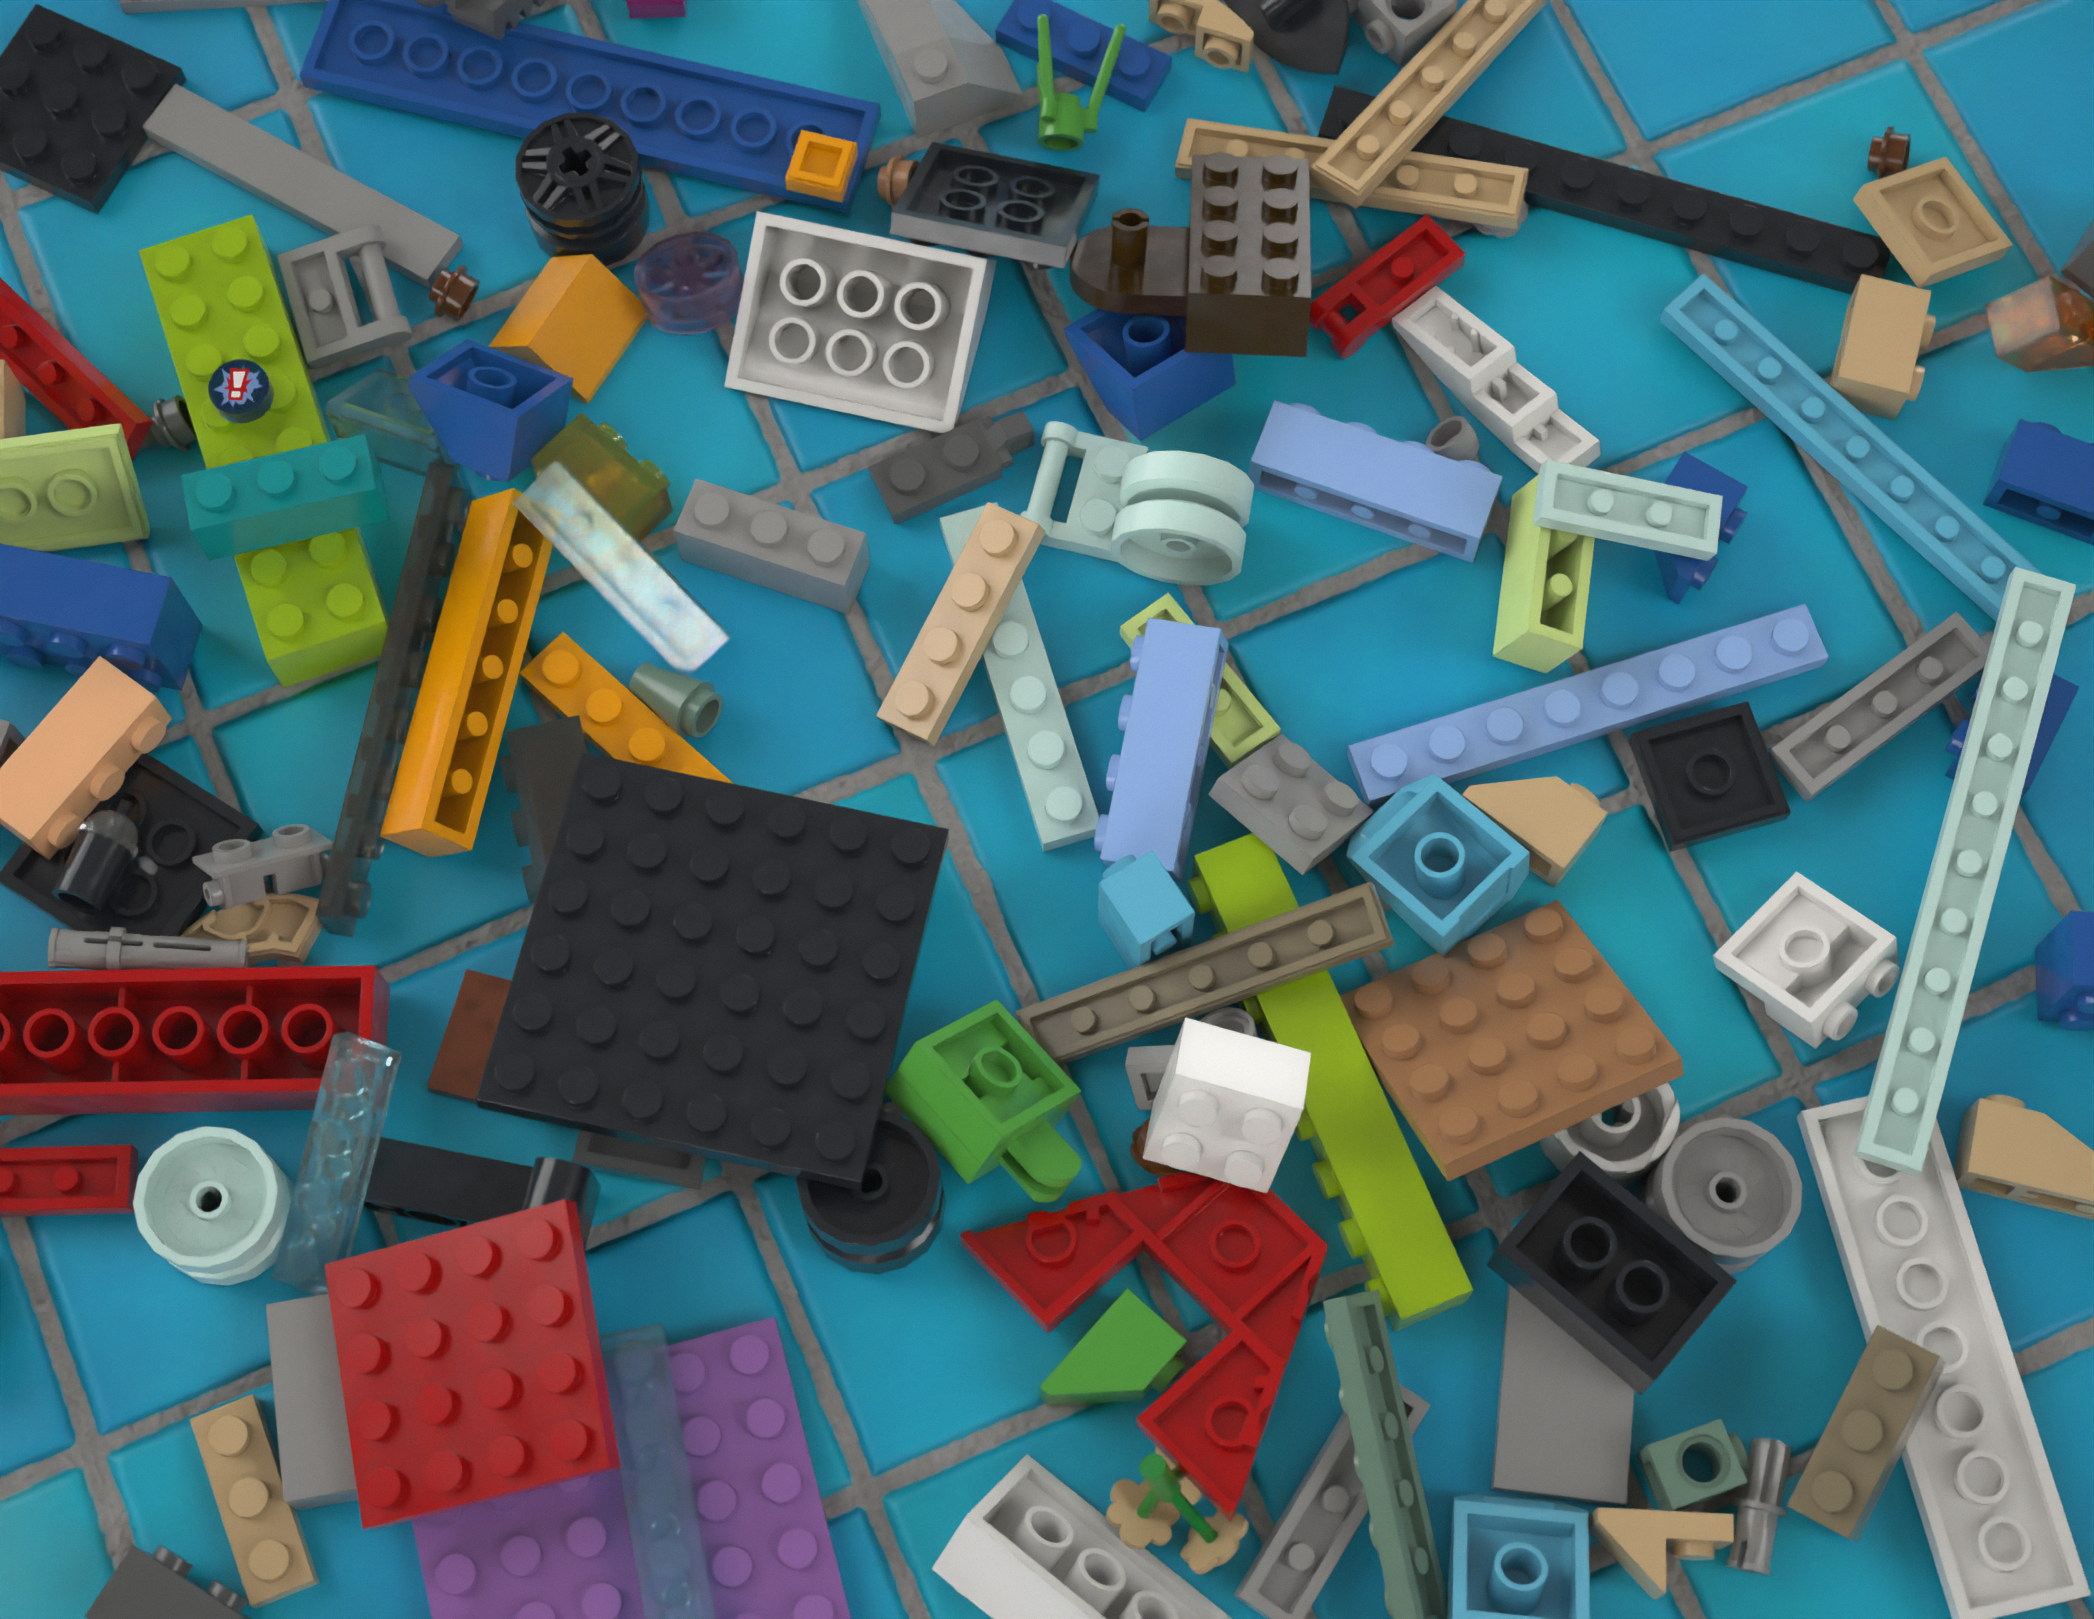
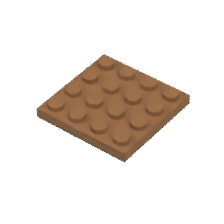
(1508, 1039)

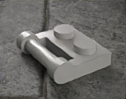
(325, 301)

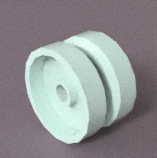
(1182, 518)
(186, 1183)

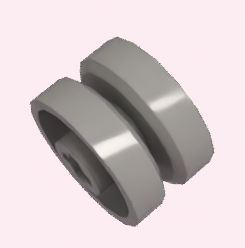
(1726, 1190)

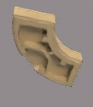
(274, 926)

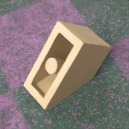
(1544, 817)

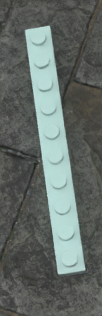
(1964, 873)

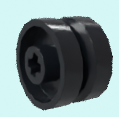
(893, 1223)

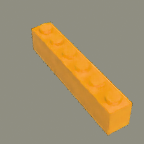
(468, 680)

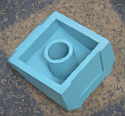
(1438, 861)
(1517, 1559)

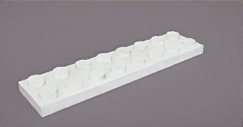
(1976, 1445)

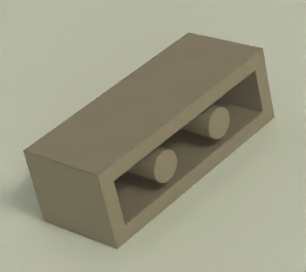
(1867, 1433)

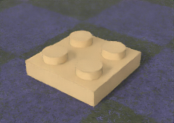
(1932, 222)

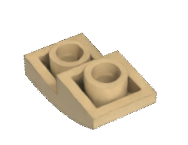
(1219, 32)

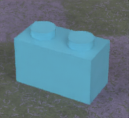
(1143, 910)

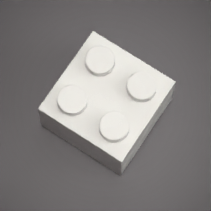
(1227, 1105)

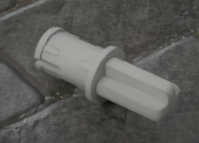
(1759, 1507)

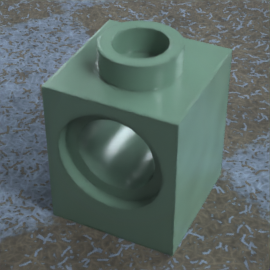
(1669, 1482)

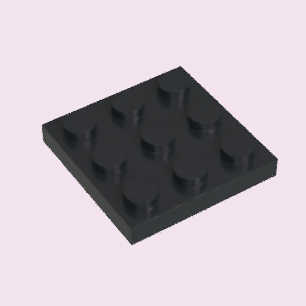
(76, 106)
(995, 206)
(162, 886)

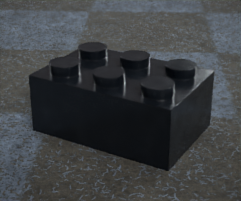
(1611, 1273)

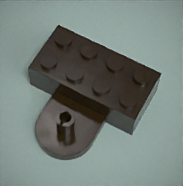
(1232, 272)

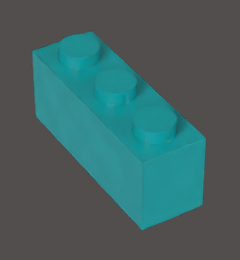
(285, 497)

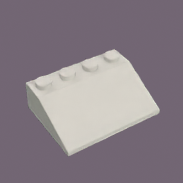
(858, 322)

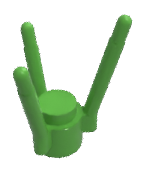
(1060, 114)

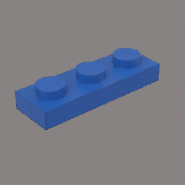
(1080, 47)

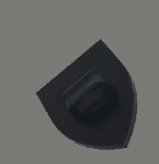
(1299, 32)

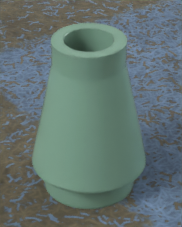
(679, 700)

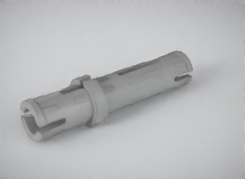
(135, 951)

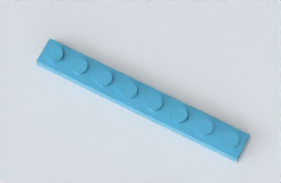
(1845, 443)

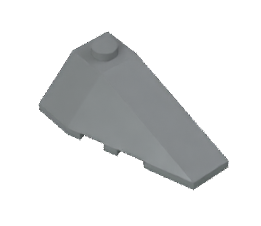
(940, 62)

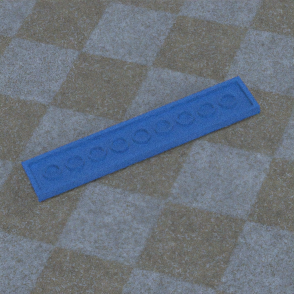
(674, 109)

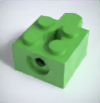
(990, 1101)

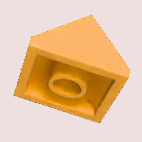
(573, 322)

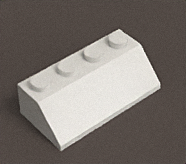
(1052, 1555)

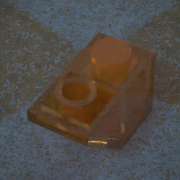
(2043, 327)

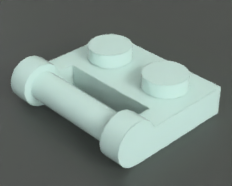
(1096, 494)

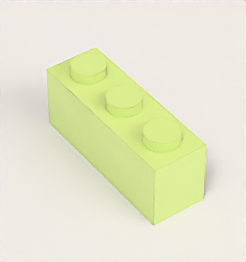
(1541, 589)

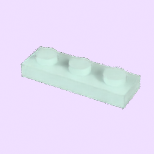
(1627, 510)

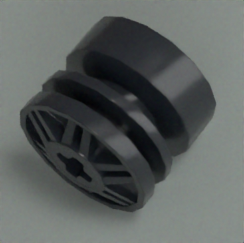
(583, 188)

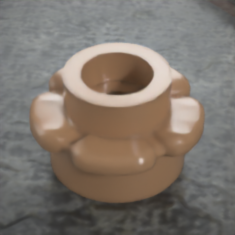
(894, 178)

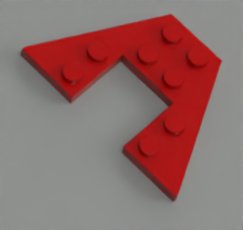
(1231, 1252)

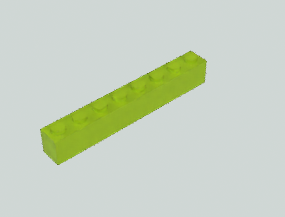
(1345, 1109)

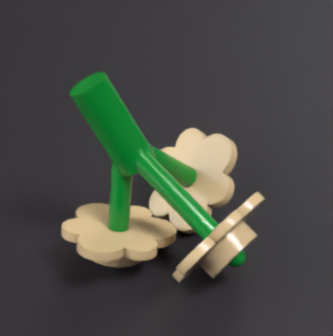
(1155, 1505)

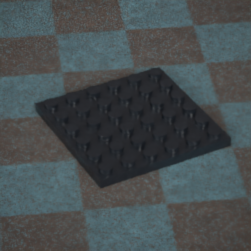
(716, 971)

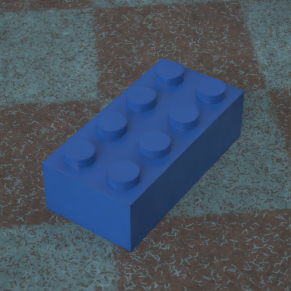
(80, 609)

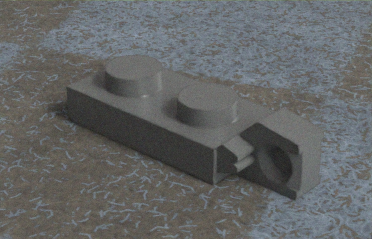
(949, 465)

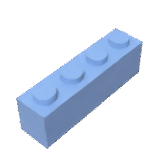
(1374, 480)
(1163, 744)

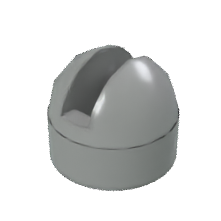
(1454, 439)

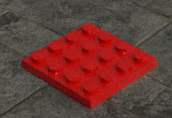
(471, 1365)

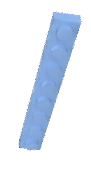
(1589, 704)

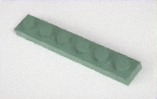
(1385, 1457)

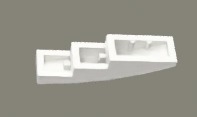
(1491, 384)

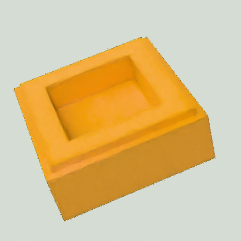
(821, 166)

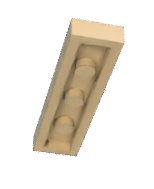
(961, 623)

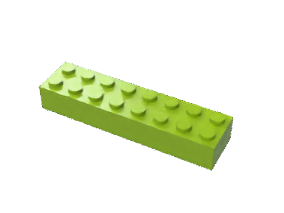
(224, 303)

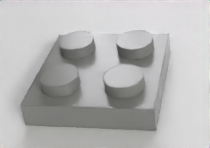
(1291, 803)

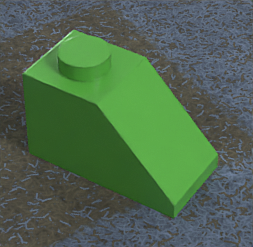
(1118, 1358)

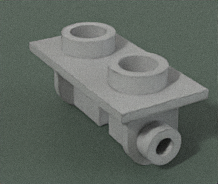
(240, 865)

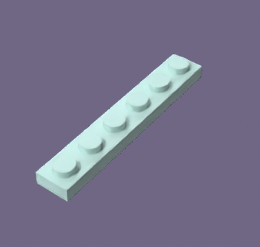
(1032, 712)

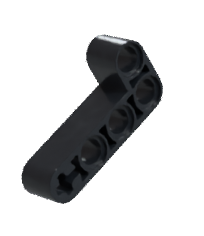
(470, 1189)

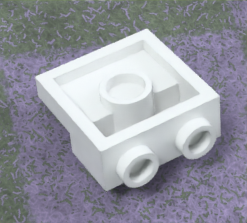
(1810, 960)

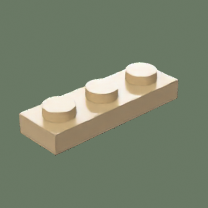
(251, 1503)

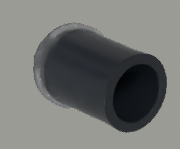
(97, 859)

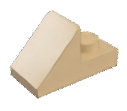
(1641, 1537)

